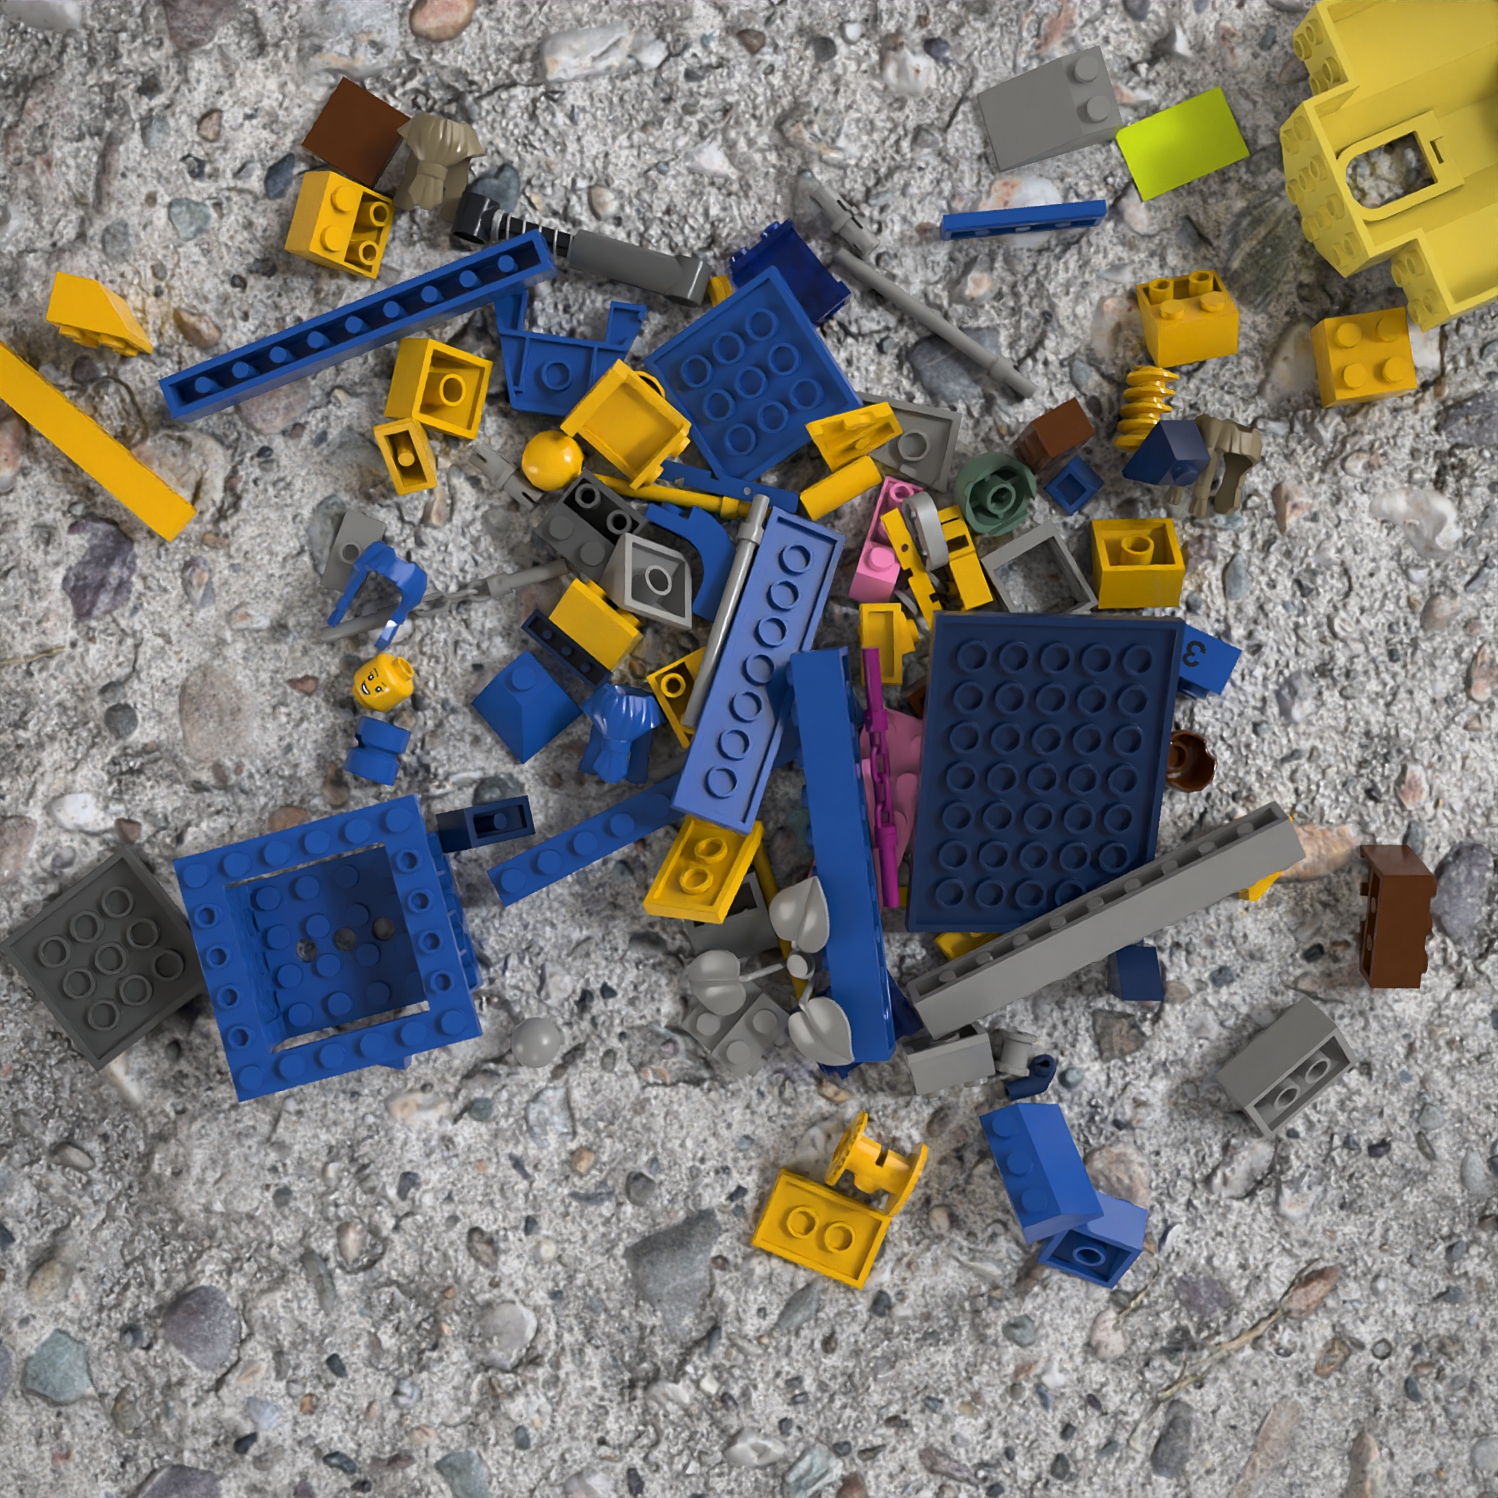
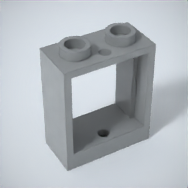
(1050, 536)

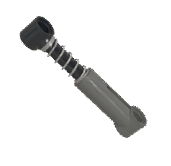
(675, 277)

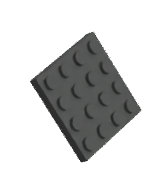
(109, 957)

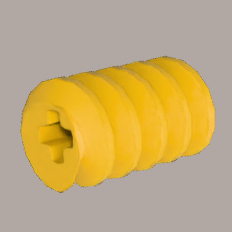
(1144, 405)

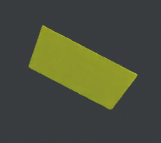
(1181, 144)

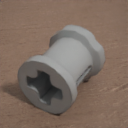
(906, 596)
(1015, 1052)

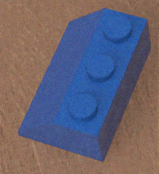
(1040, 1169)

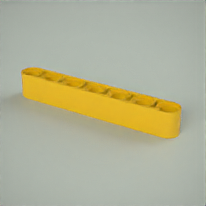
(92, 447)

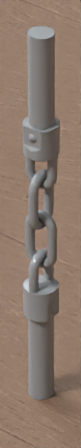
(497, 585)

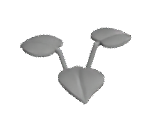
(800, 917)

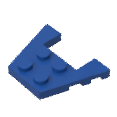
(552, 371)

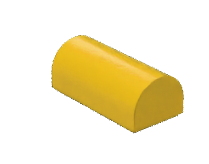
(839, 488)

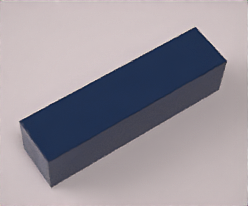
(566, 650)

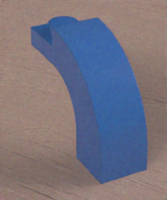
(710, 542)

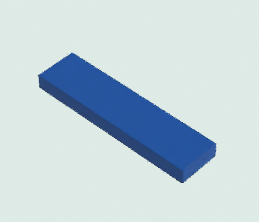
(1022, 220)

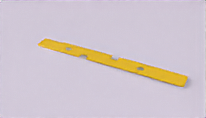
(910, 559)

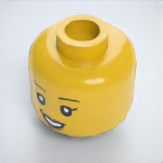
(383, 682)

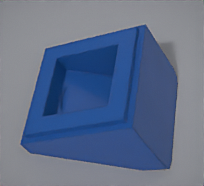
(1074, 485)

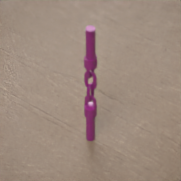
(877, 722)

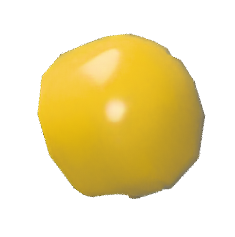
(552, 460)

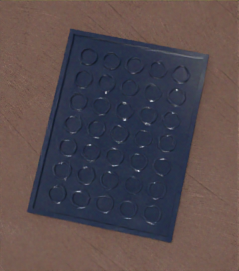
(1037, 762)

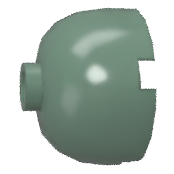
(994, 492)

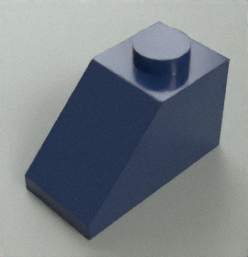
(1169, 455)
(485, 824)
(1135, 973)

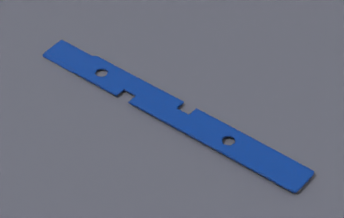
(728, 485)

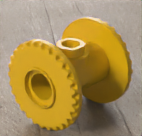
(876, 1168)

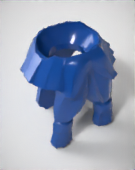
(406, 576)
(620, 725)

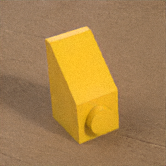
(407, 455)

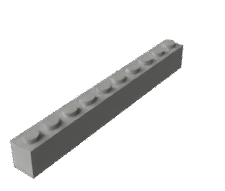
(1106, 920)

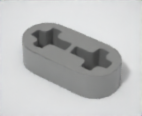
(925, 530)

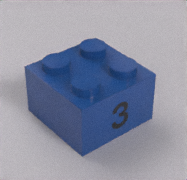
(1204, 664)

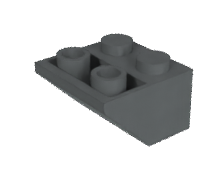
(589, 524)
(745, 926)

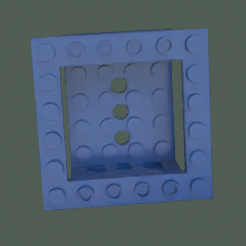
(271, 994)

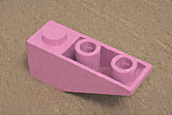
(878, 562)

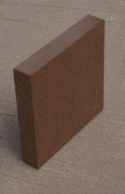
(356, 133)

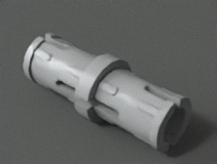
(845, 219)
(507, 476)

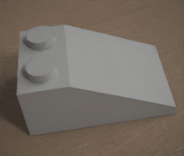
(1051, 110)

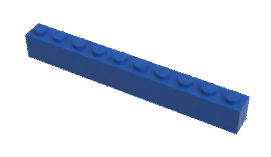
(359, 327)
(608, 832)
(842, 846)

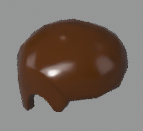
(1189, 762)

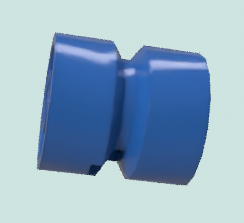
(377, 750)

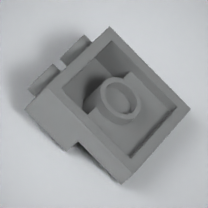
(743, 1036)

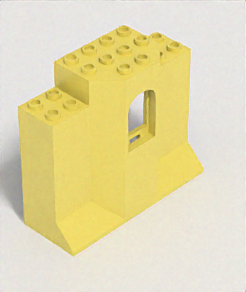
(1374, 79)

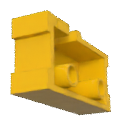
(963, 569)

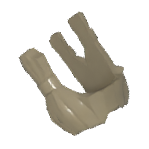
(437, 158)
(1241, 453)

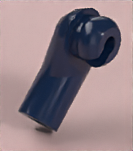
(1040, 1076)

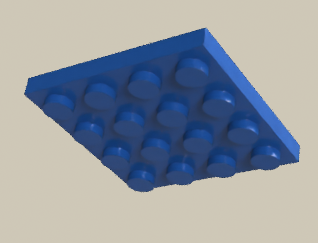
(752, 378)

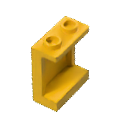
(629, 424)

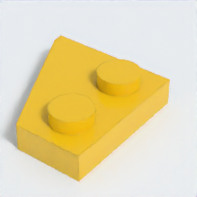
(853, 433)

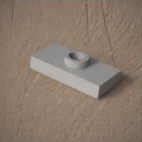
(352, 539)

